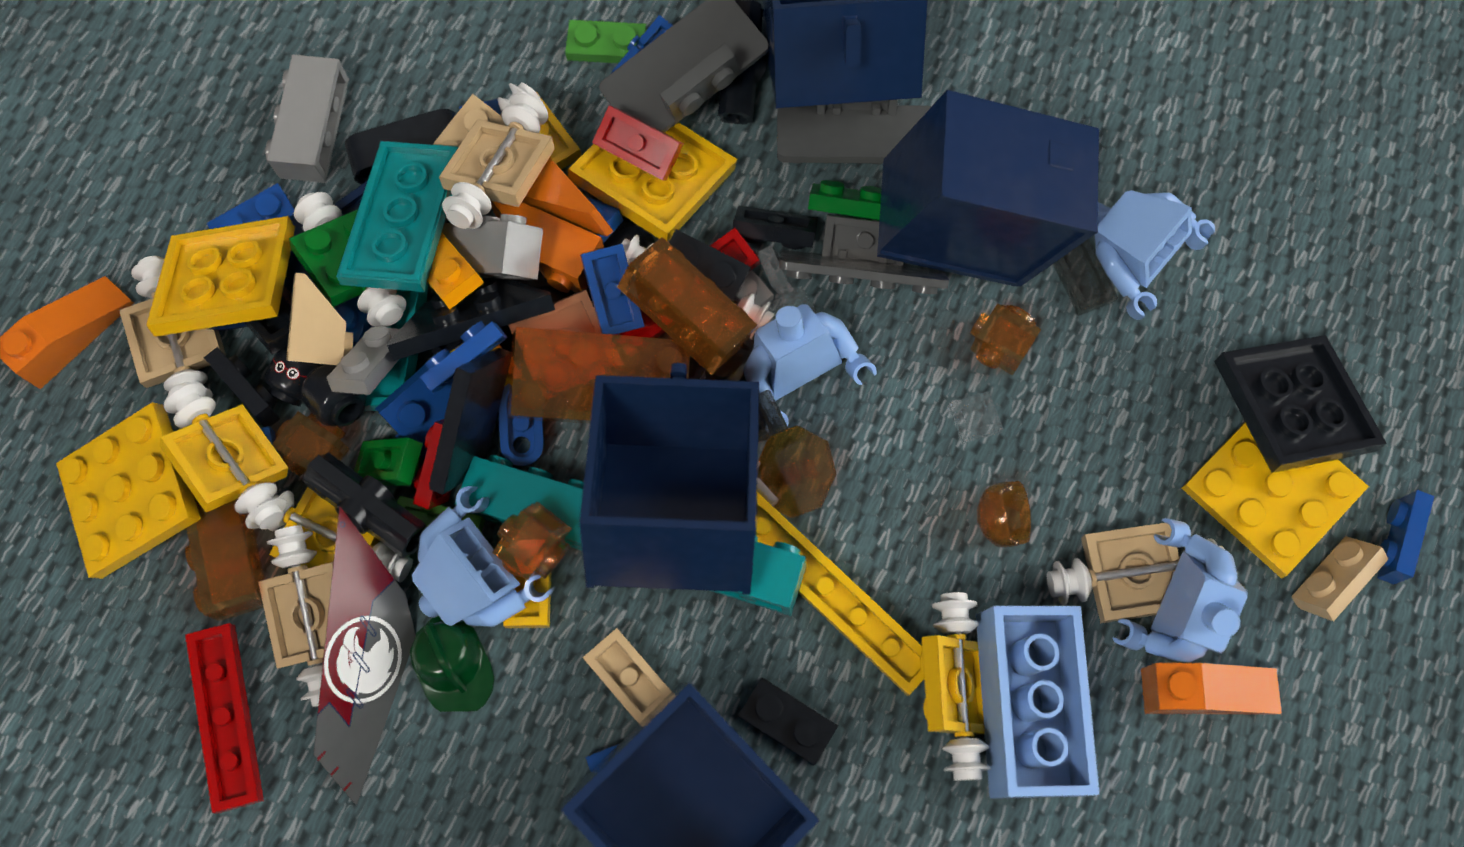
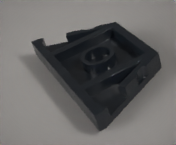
(494, 301)

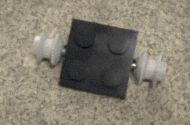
(722, 269)

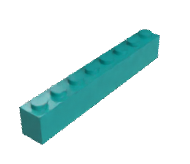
(775, 572)

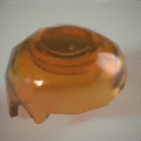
(1005, 514)

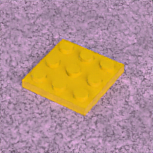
(647, 200)
(222, 276)
(125, 492)
(1275, 512)

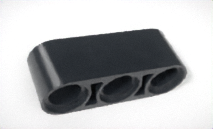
(417, 129)

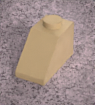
(315, 326)

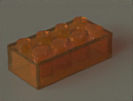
(558, 369)

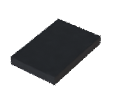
(469, 418)

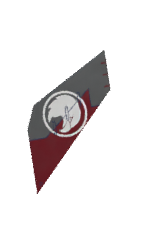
(362, 660)

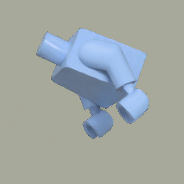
(1141, 238)
(799, 349)
(462, 574)
(1199, 604)

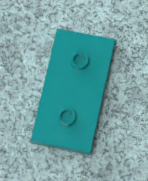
(398, 219)

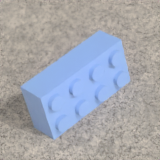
(1036, 702)

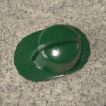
(452, 666)

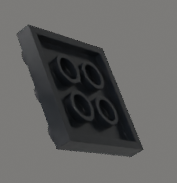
(1299, 403)

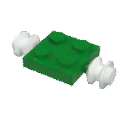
(321, 252)

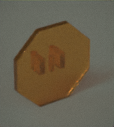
(797, 470)

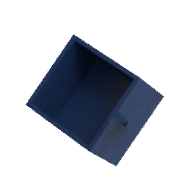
(844, 50)
(989, 190)
(671, 483)
(686, 784)

